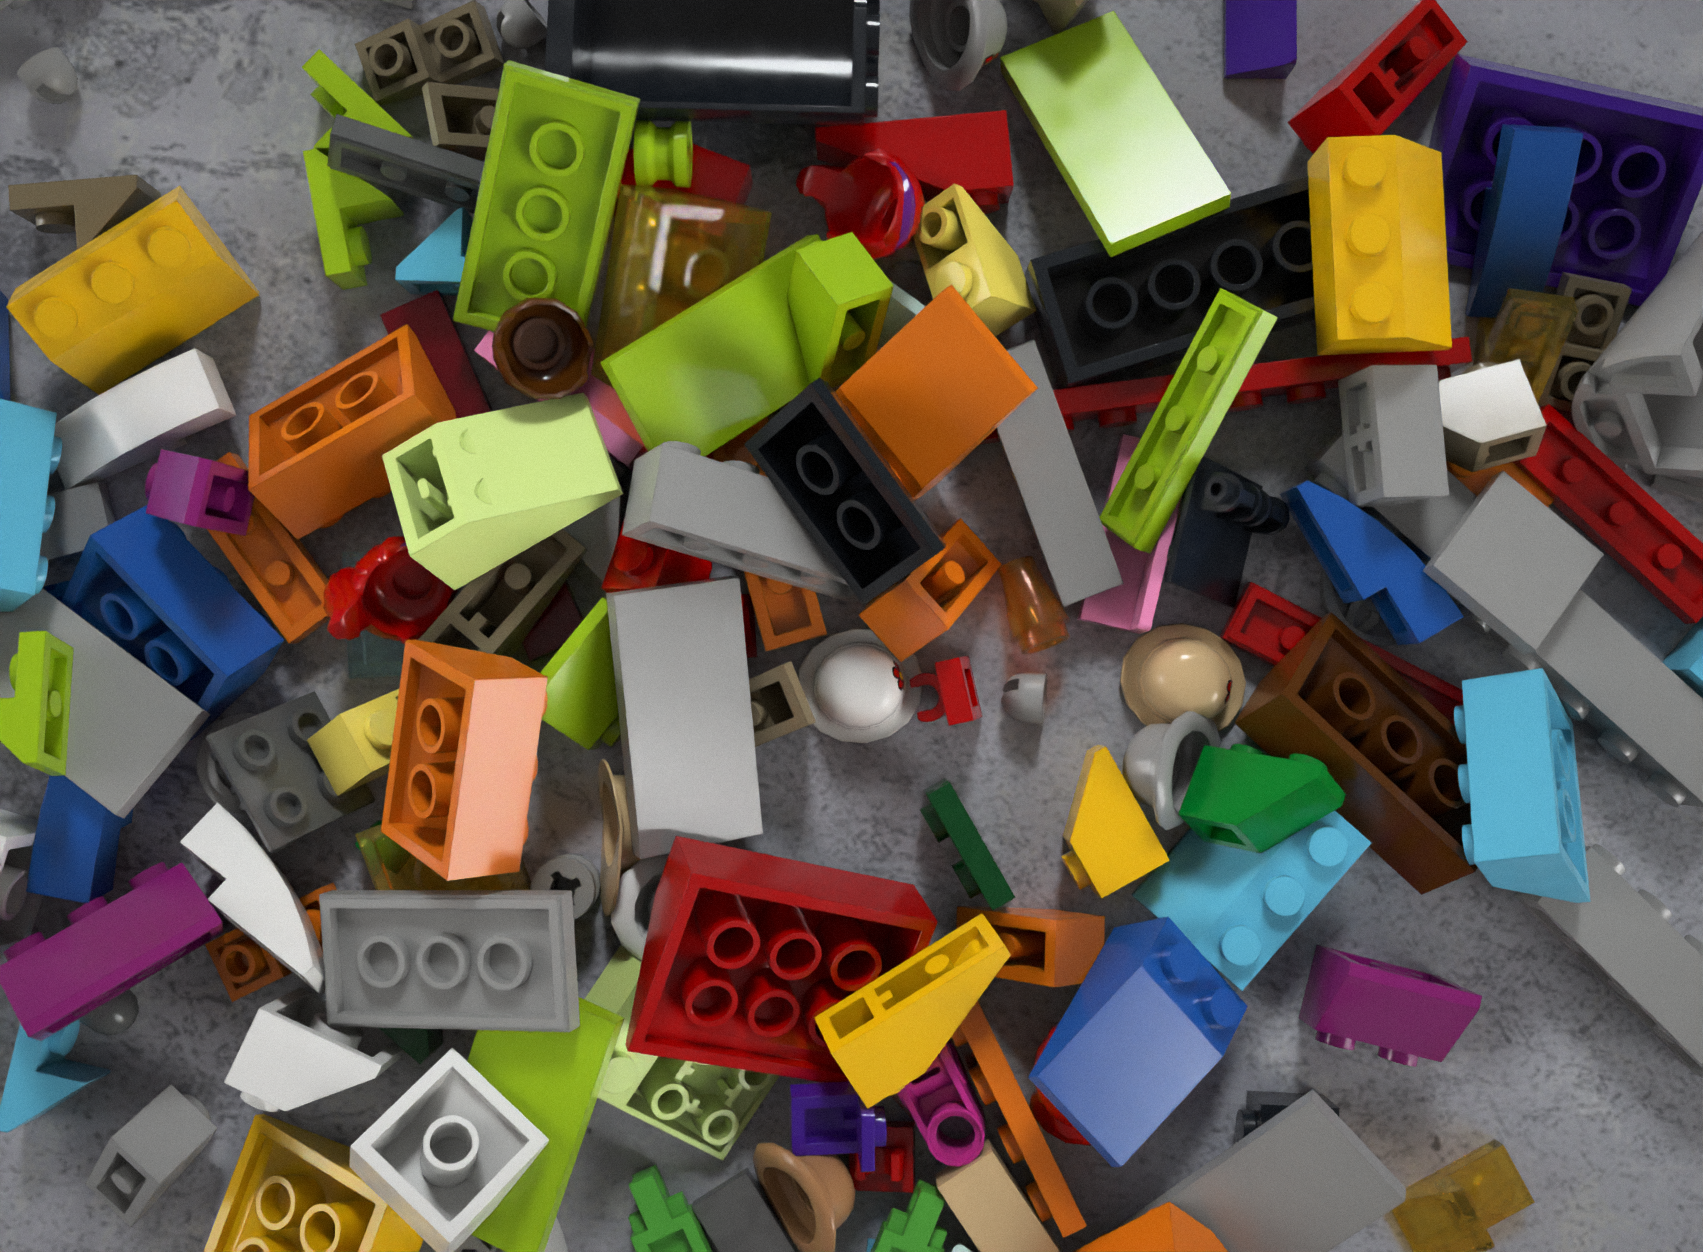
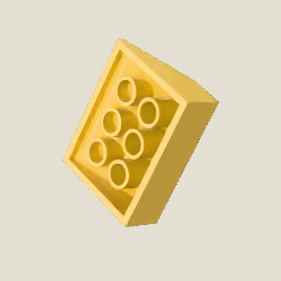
(302, 1197)

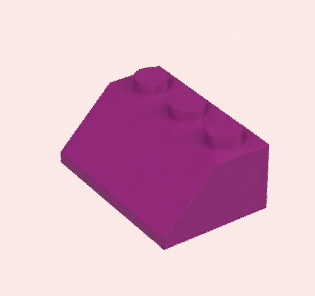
(107, 949)

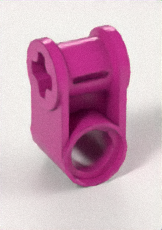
(941, 1094)

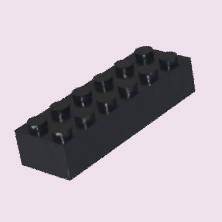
(1146, 304)

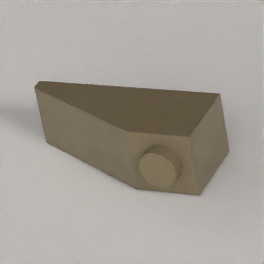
(506, 602)

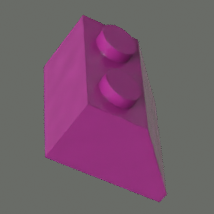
(1384, 1006)

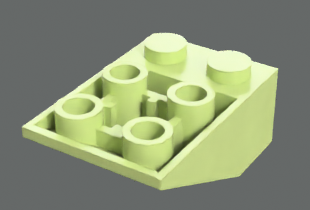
(498, 484)
(681, 1097)

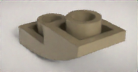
(439, 51)
(1595, 326)

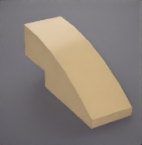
(994, 1206)

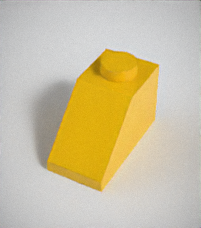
(1107, 829)

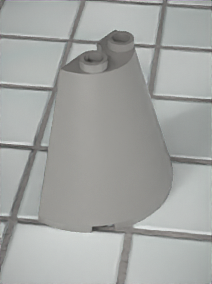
(1647, 386)

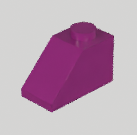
(199, 493)

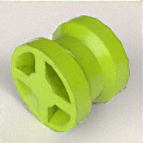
(663, 153)

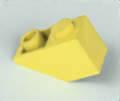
(969, 253)
(357, 743)

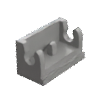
(1393, 435)

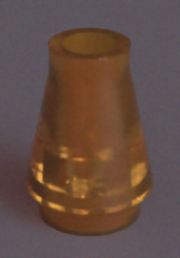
(1032, 608)

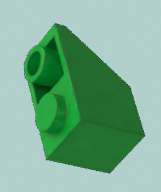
(1255, 798)

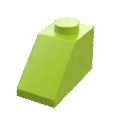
(837, 306)

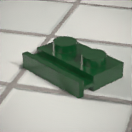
(977, 868)

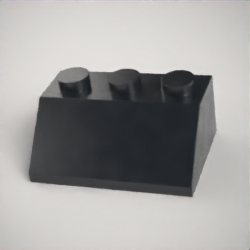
(844, 491)

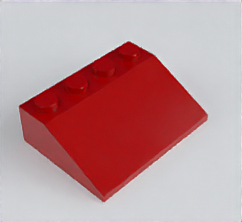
(757, 949)

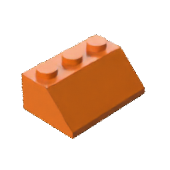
(325, 440)
(463, 759)

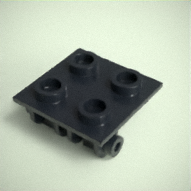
(1216, 531)

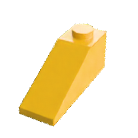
(907, 1015)

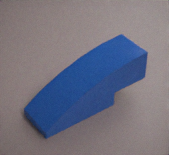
(1522, 214)
(1371, 562)
(74, 844)

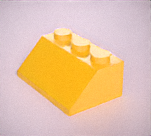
(1378, 246)
(132, 293)

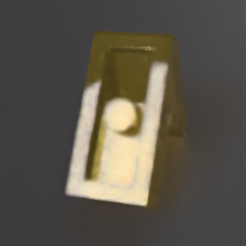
(1528, 329)
(1461, 1201)

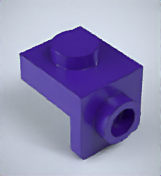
(835, 1121)

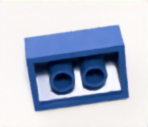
(172, 610)

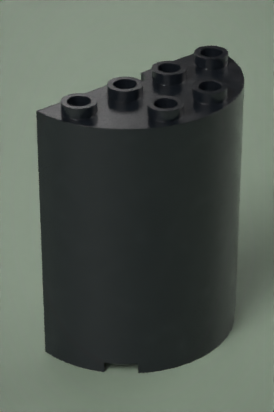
(724, 57)

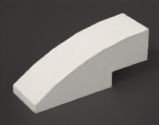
(141, 418)
(256, 894)

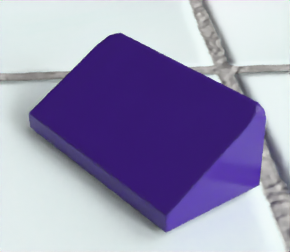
(1259, 38)

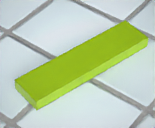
(1186, 419)

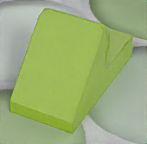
(342, 96)
(339, 206)
(37, 717)

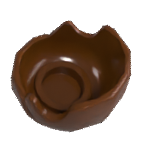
(542, 348)

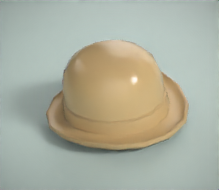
(1182, 671)

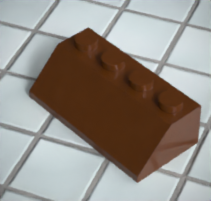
(1379, 745)

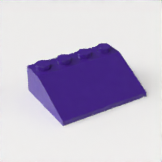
(1631, 178)

